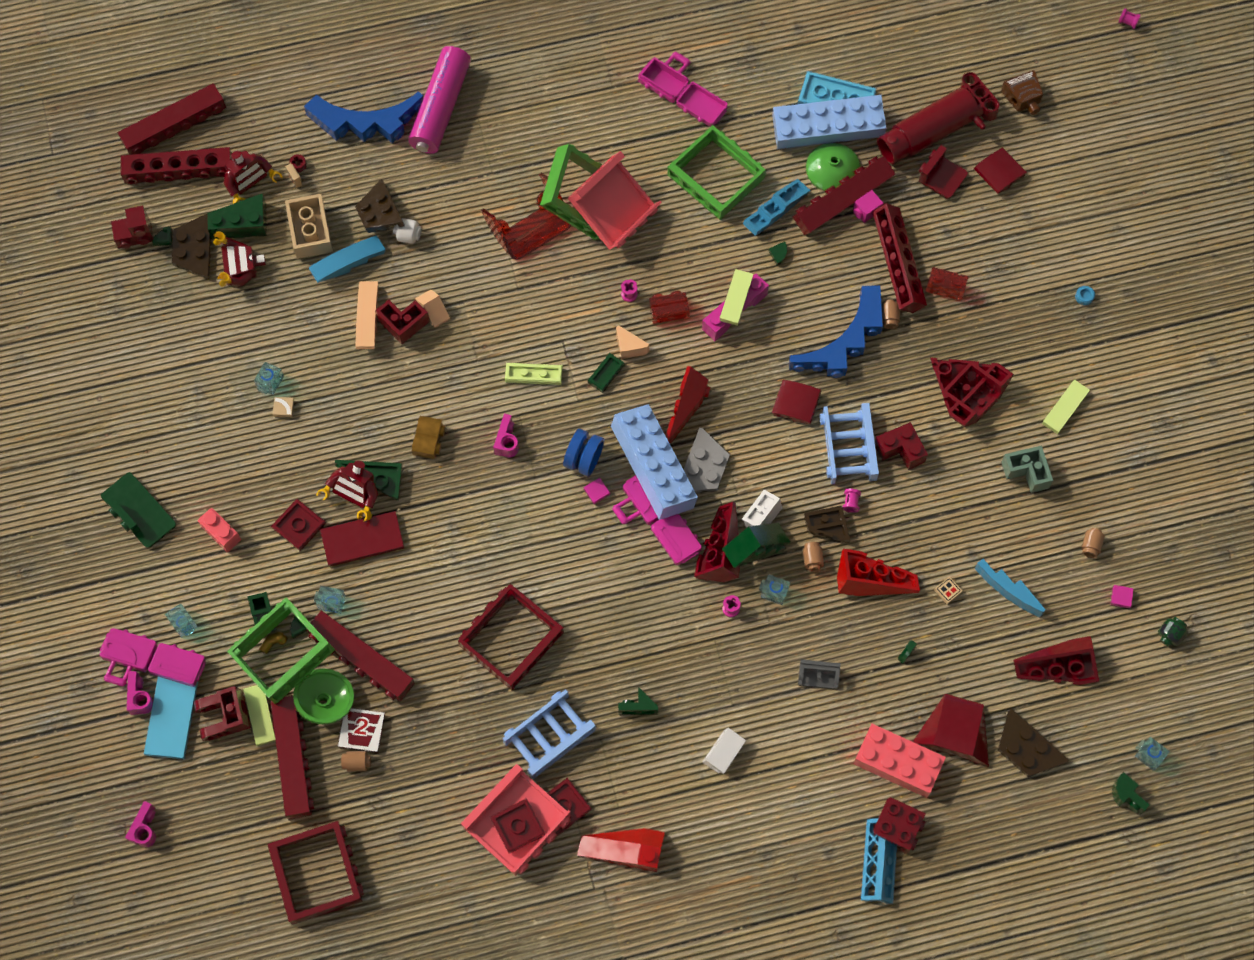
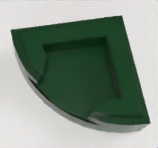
(164, 237)
(778, 252)
(297, 627)
(909, 648)

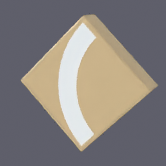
(283, 407)

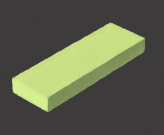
(736, 297)
(533, 373)
(1065, 406)
(259, 715)

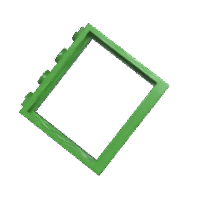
(698, 192)
(550, 196)
(299, 670)

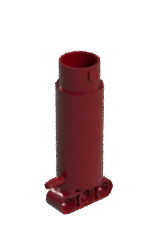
(940, 119)

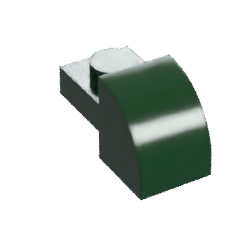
(259, 606)
(1124, 791)

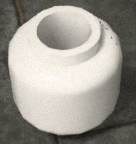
(408, 233)

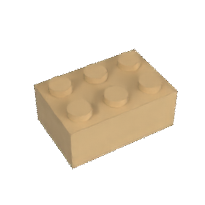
(308, 226)

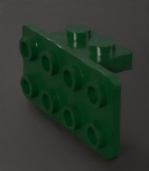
(138, 510)

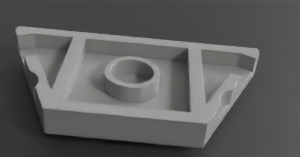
(706, 463)

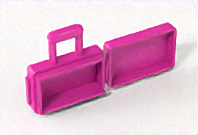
(673, 84)
(671, 531)
(140, 653)

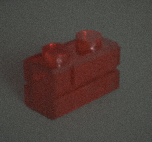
(947, 283)
(669, 307)

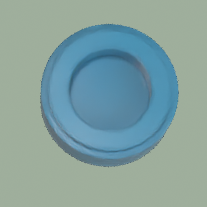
(1085, 295)

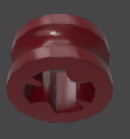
(297, 157)

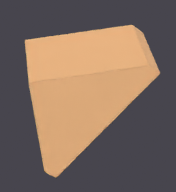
(434, 306)
(630, 344)

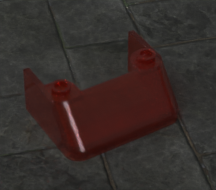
(529, 232)

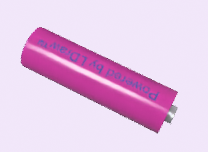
(439, 100)

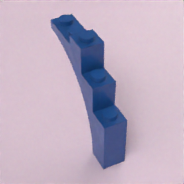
(363, 124)
(851, 342)

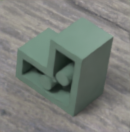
(1030, 463)

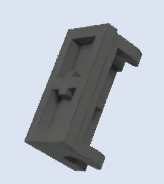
(819, 674)

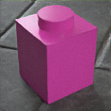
(866, 205)

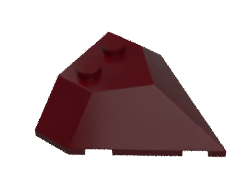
(970, 387)

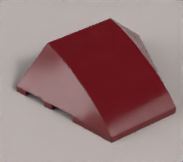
(957, 729)

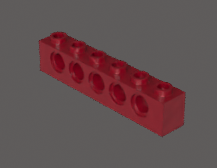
(168, 160)
(899, 258)

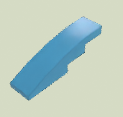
(776, 207)
(347, 258)
(1016, 593)

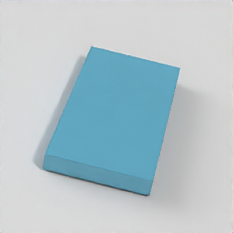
(825, 88)
(170, 719)

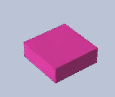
(596, 491)
(1121, 596)

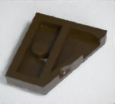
(828, 523)

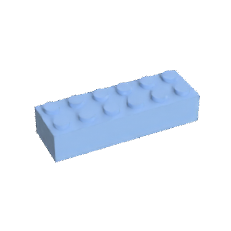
(829, 121)
(654, 461)

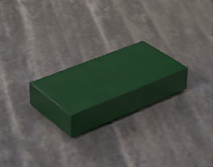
(606, 372)

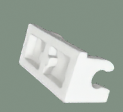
(763, 510)
(724, 751)

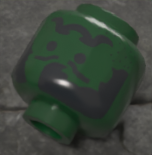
(1173, 632)

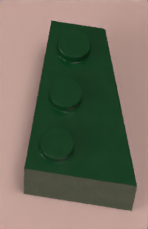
(240, 219)
(756, 543)

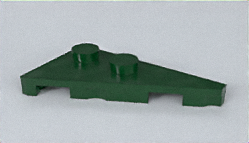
(386, 475)

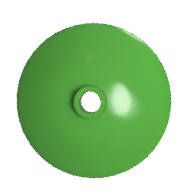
(825, 173)
(326, 686)

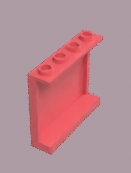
(613, 202)
(509, 791)

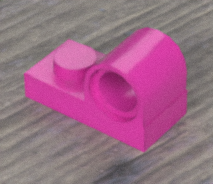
(503, 438)
(134, 695)
(140, 826)

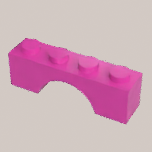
(715, 328)

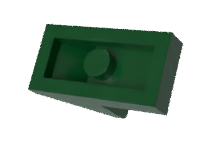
(644, 706)

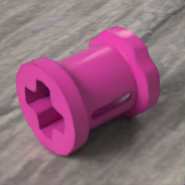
(1129, 18)
(629, 292)
(851, 500)
(727, 602)

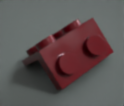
(941, 174)
(900, 824)

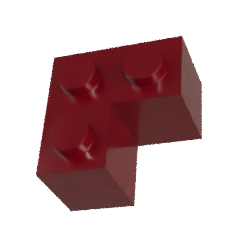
(133, 229)
(402, 323)
(904, 442)

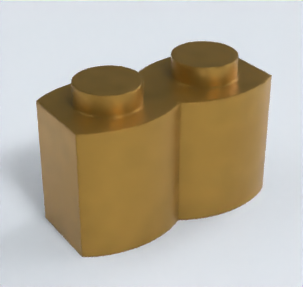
(427, 437)

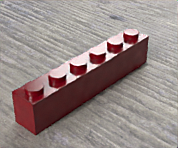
(172, 120)
(843, 195)
(363, 658)
(291, 759)

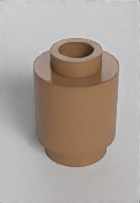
(890, 314)
(1092, 543)
(813, 556)
(355, 761)

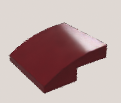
(1000, 170)
(796, 401)

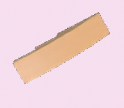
(366, 317)

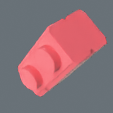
(219, 530)

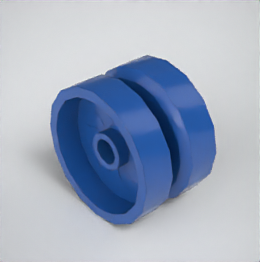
(583, 452)

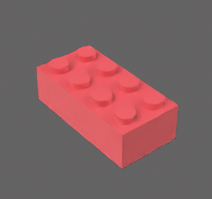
(899, 760)

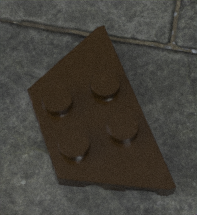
(378, 209)
(192, 247)
(1027, 747)

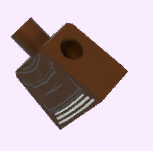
(1024, 92)

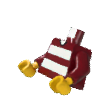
(245, 171)
(238, 261)
(354, 485)

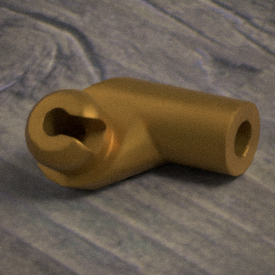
(271, 639)

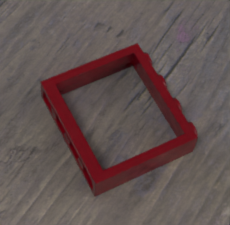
(535, 655)
(351, 869)

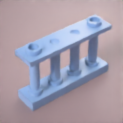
(866, 433)
(552, 753)

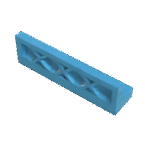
(886, 863)

